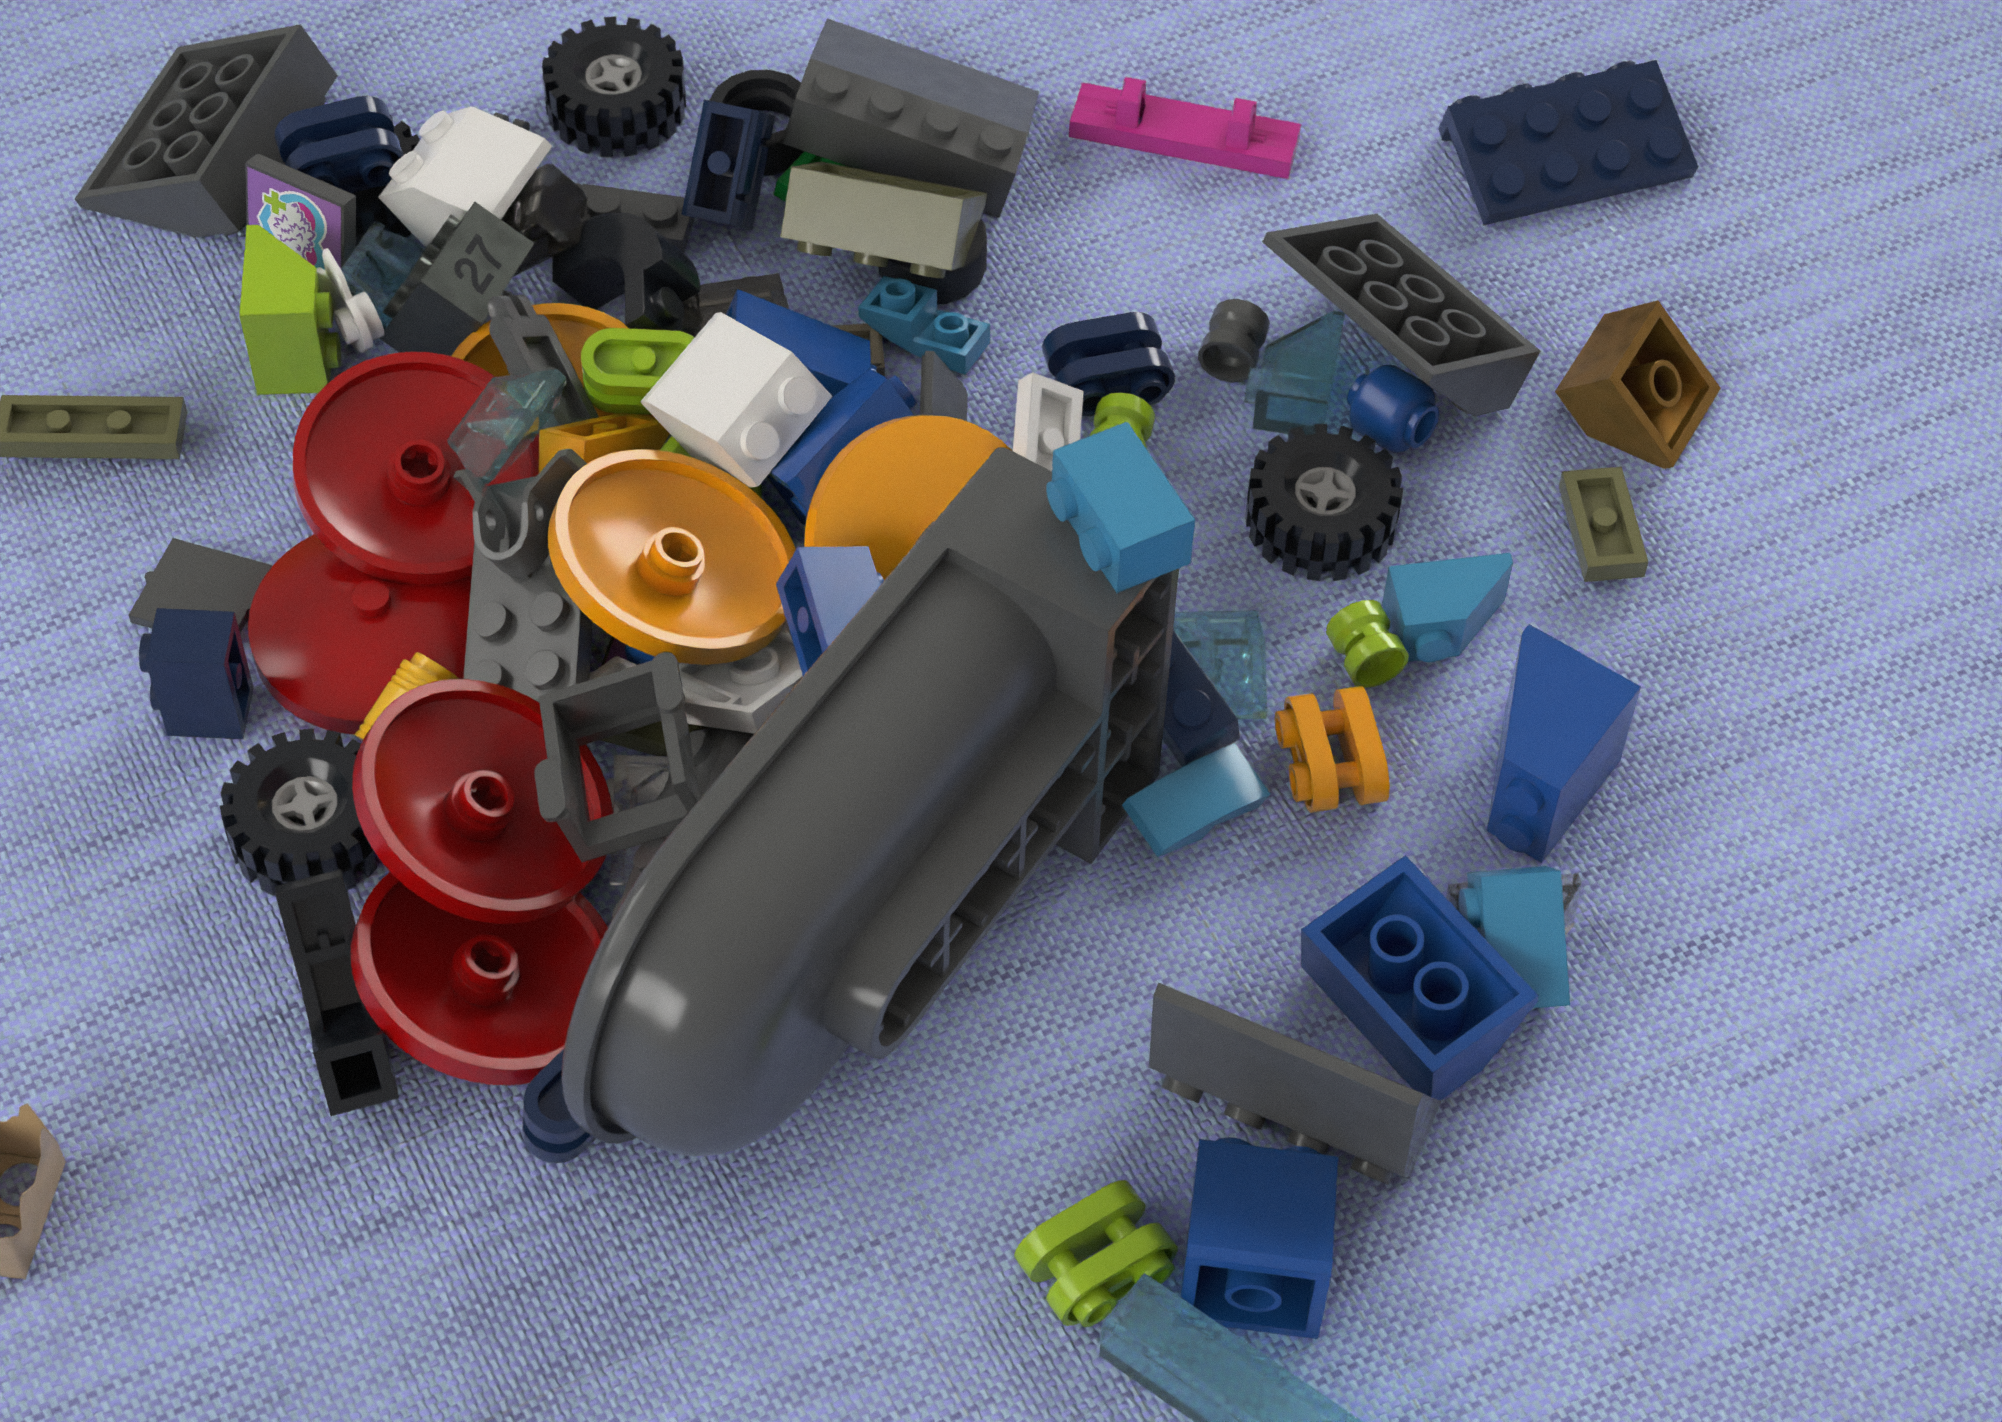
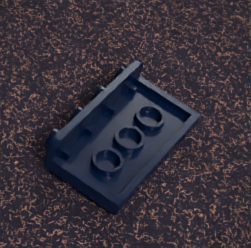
(1569, 141)

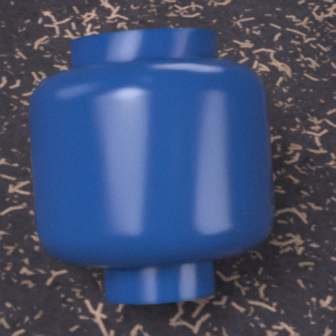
(1392, 408)

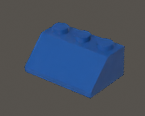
(1416, 979)

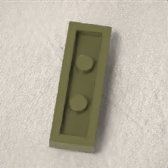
(92, 426)

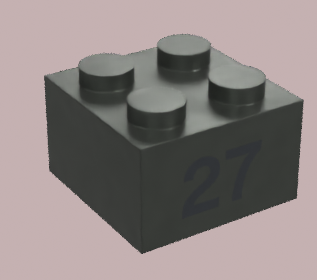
(452, 285)

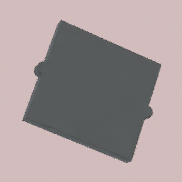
(199, 580)

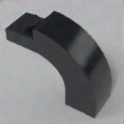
(630, 257)
(345, 1039)

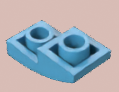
(911, 320)
(1195, 799)

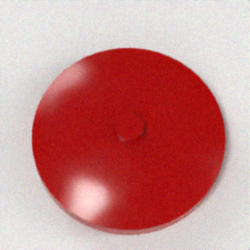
(380, 468)
(337, 635)
(456, 804)
(469, 992)

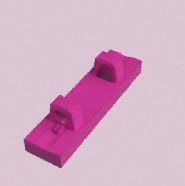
(1185, 129)

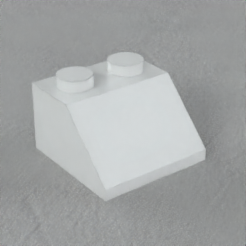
(460, 162)
(736, 399)

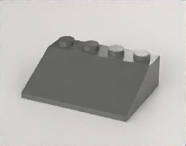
(910, 114)
(198, 126)
(1411, 309)
(1288, 1083)

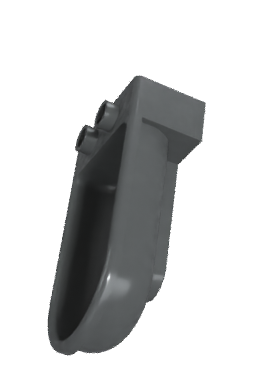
(875, 825)

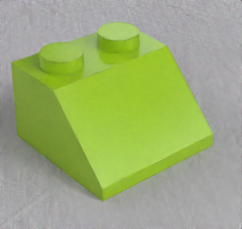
(285, 318)

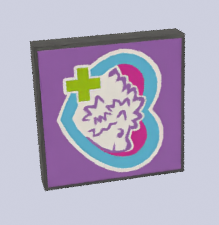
(300, 210)

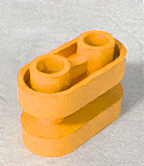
(1313, 771)

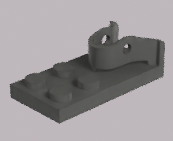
(520, 616)

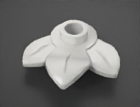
(353, 314)

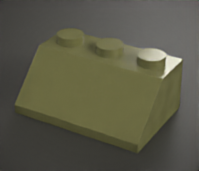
(881, 217)

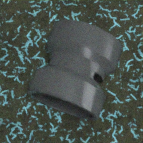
(1233, 340)

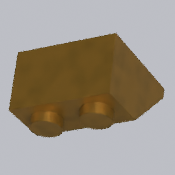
(1639, 385)

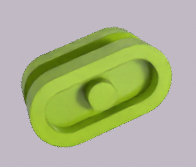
(626, 364)
(1091, 1288)

